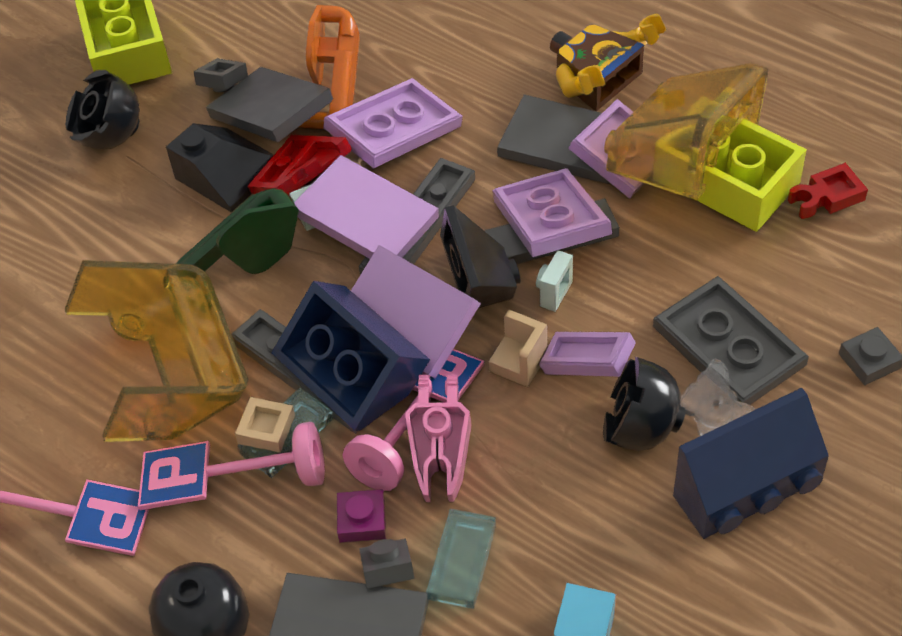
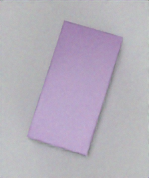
(587, 353)

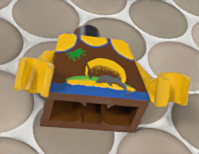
(602, 61)

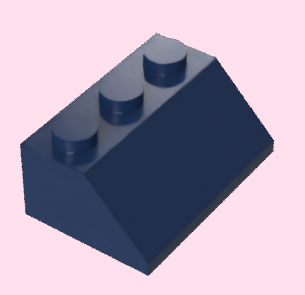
(348, 354)
(750, 464)

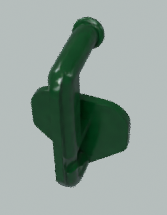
(251, 235)

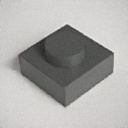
(220, 74)
(871, 355)
(386, 562)

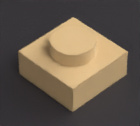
(265, 424)

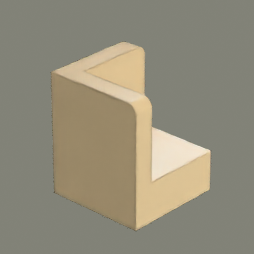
(520, 350)

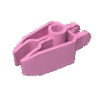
(438, 436)

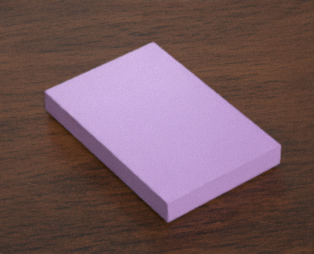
(393, 122)
(365, 209)
(551, 212)
(416, 305)

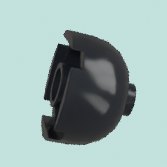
(104, 112)
(644, 407)
(198, 602)

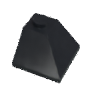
(216, 163)
(477, 260)

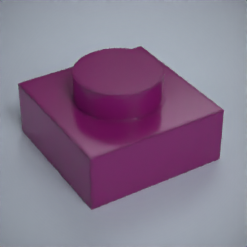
(361, 516)

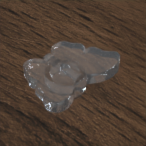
(711, 391)

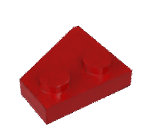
(299, 162)

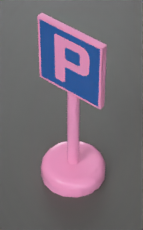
(374, 459)
(182, 471)
(102, 520)

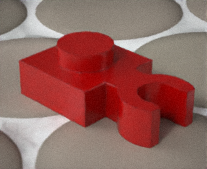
(831, 188)

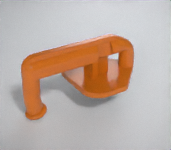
(340, 51)

